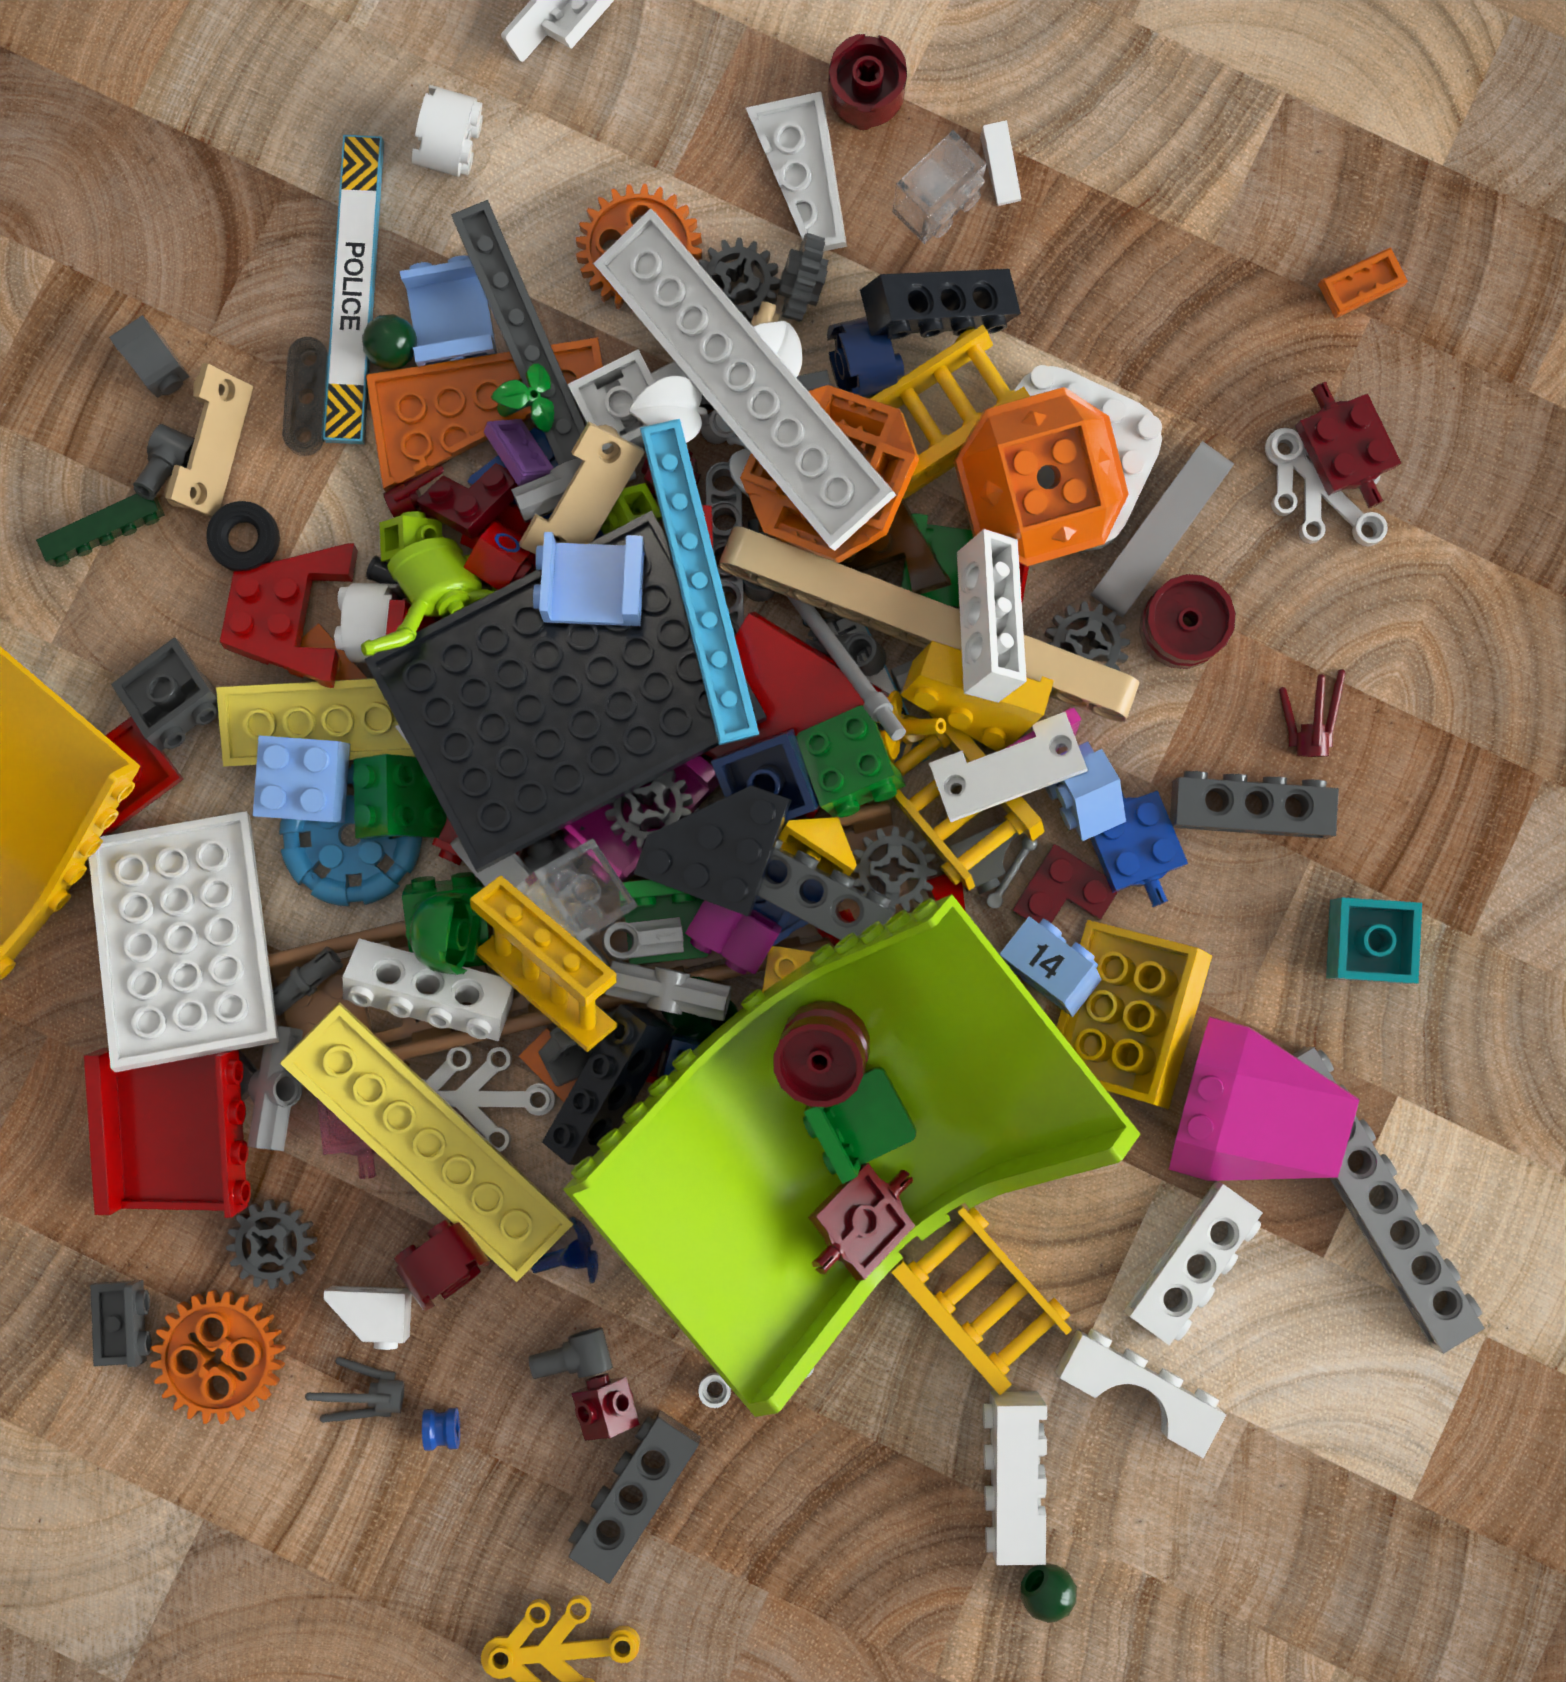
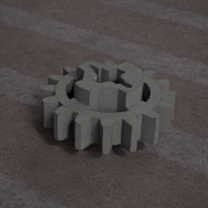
(803, 277)
(752, 288)
(1094, 620)
(639, 821)
(894, 852)
(284, 1253)

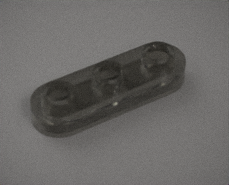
(300, 381)

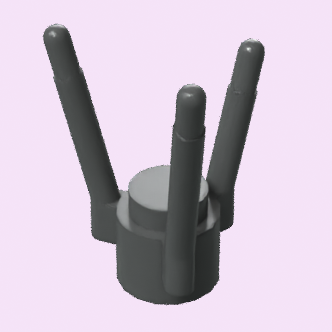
(384, 1396)

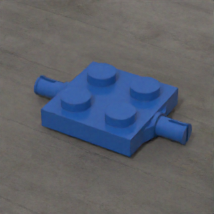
(1140, 848)

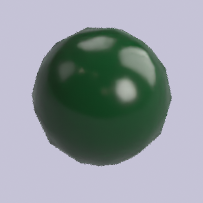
(389, 341)
(1048, 1592)

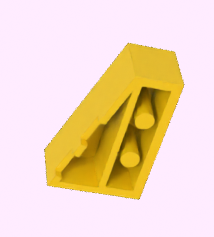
(937, 687)

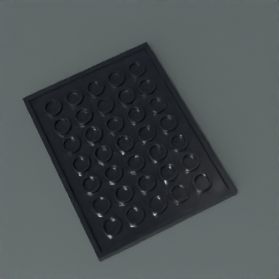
(549, 719)

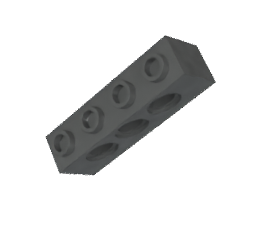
(1317, 803)
(836, 887)
(606, 1554)

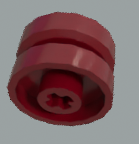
(1206, 607)
(822, 1054)

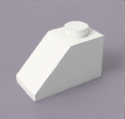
(373, 1313)

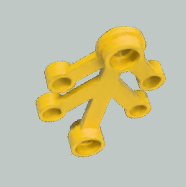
(552, 1650)

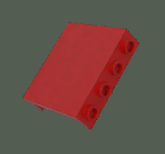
(790, 682)
(167, 1135)

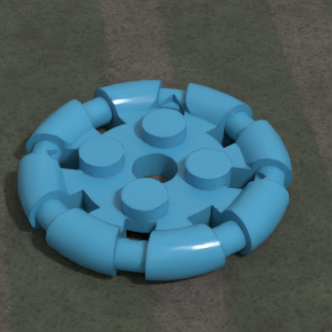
(344, 860)

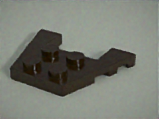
(901, 542)

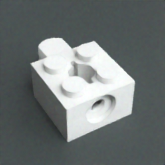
(610, 391)

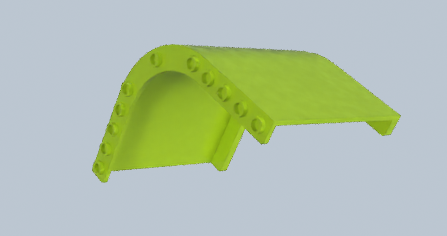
(719, 1174)

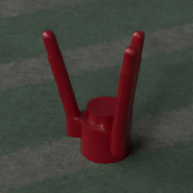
(404, 497)
(1316, 737)

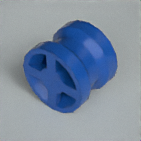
(441, 1429)

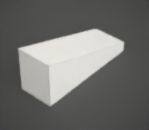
(1000, 162)

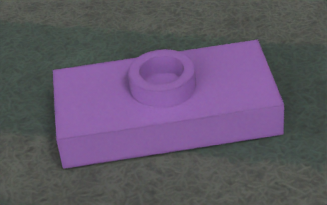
(518, 450)

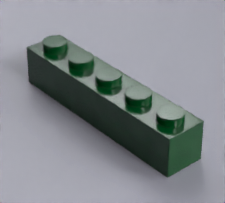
(99, 529)

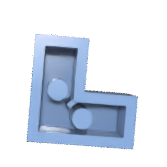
(1091, 799)

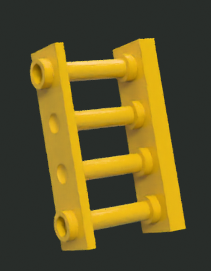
(944, 448)
(1018, 820)
(544, 963)
(969, 1335)

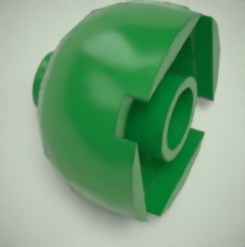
(444, 932)

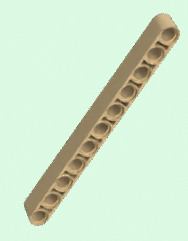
(913, 617)

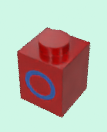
(498, 557)

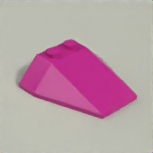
(1259, 1112)

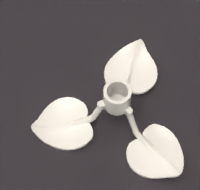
(680, 399)

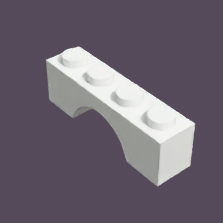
(1185, 1417)

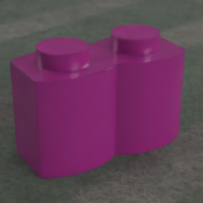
(733, 935)

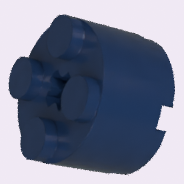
(863, 361)

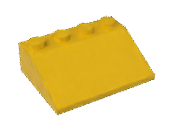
(1139, 1013)

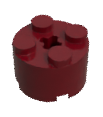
(867, 59)
(441, 1263)

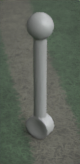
(995, 899)

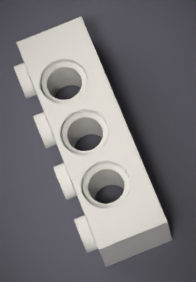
(991, 616)
(378, 963)
(1171, 1271)

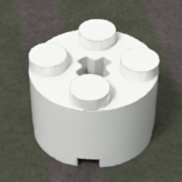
(445, 131)
(363, 615)

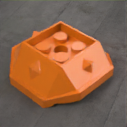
(881, 438)
(1001, 468)

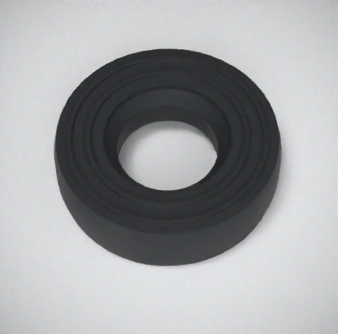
(226, 519)

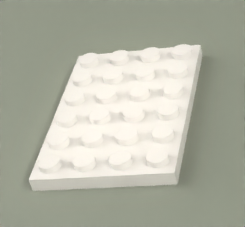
(182, 942)

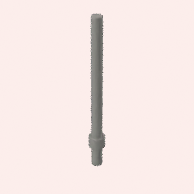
(875, 702)

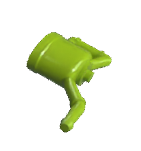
(435, 585)

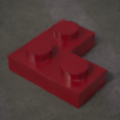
(469, 508)
(1062, 879)

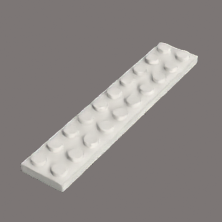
(744, 380)

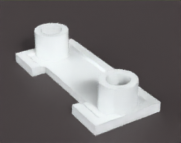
(1009, 771)

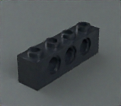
(939, 302)
(608, 1084)

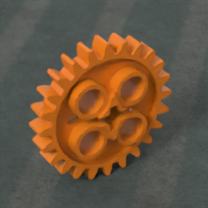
(617, 218)
(196, 1386)

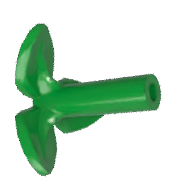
(515, 396)

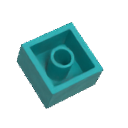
(1374, 940)

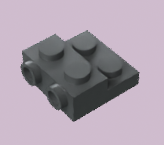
(167, 695)

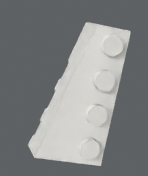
(1016, 1477)

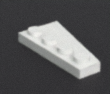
(801, 158)

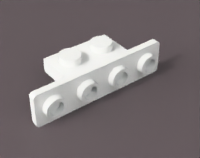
(559, 19)

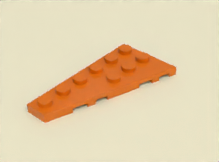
(443, 407)

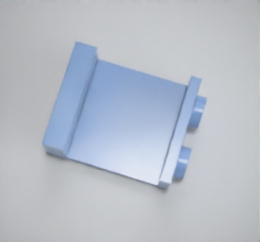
(448, 311)
(590, 582)

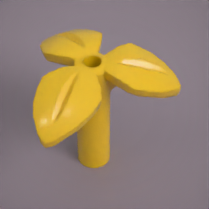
(916, 728)

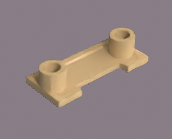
(215, 442)
(591, 490)

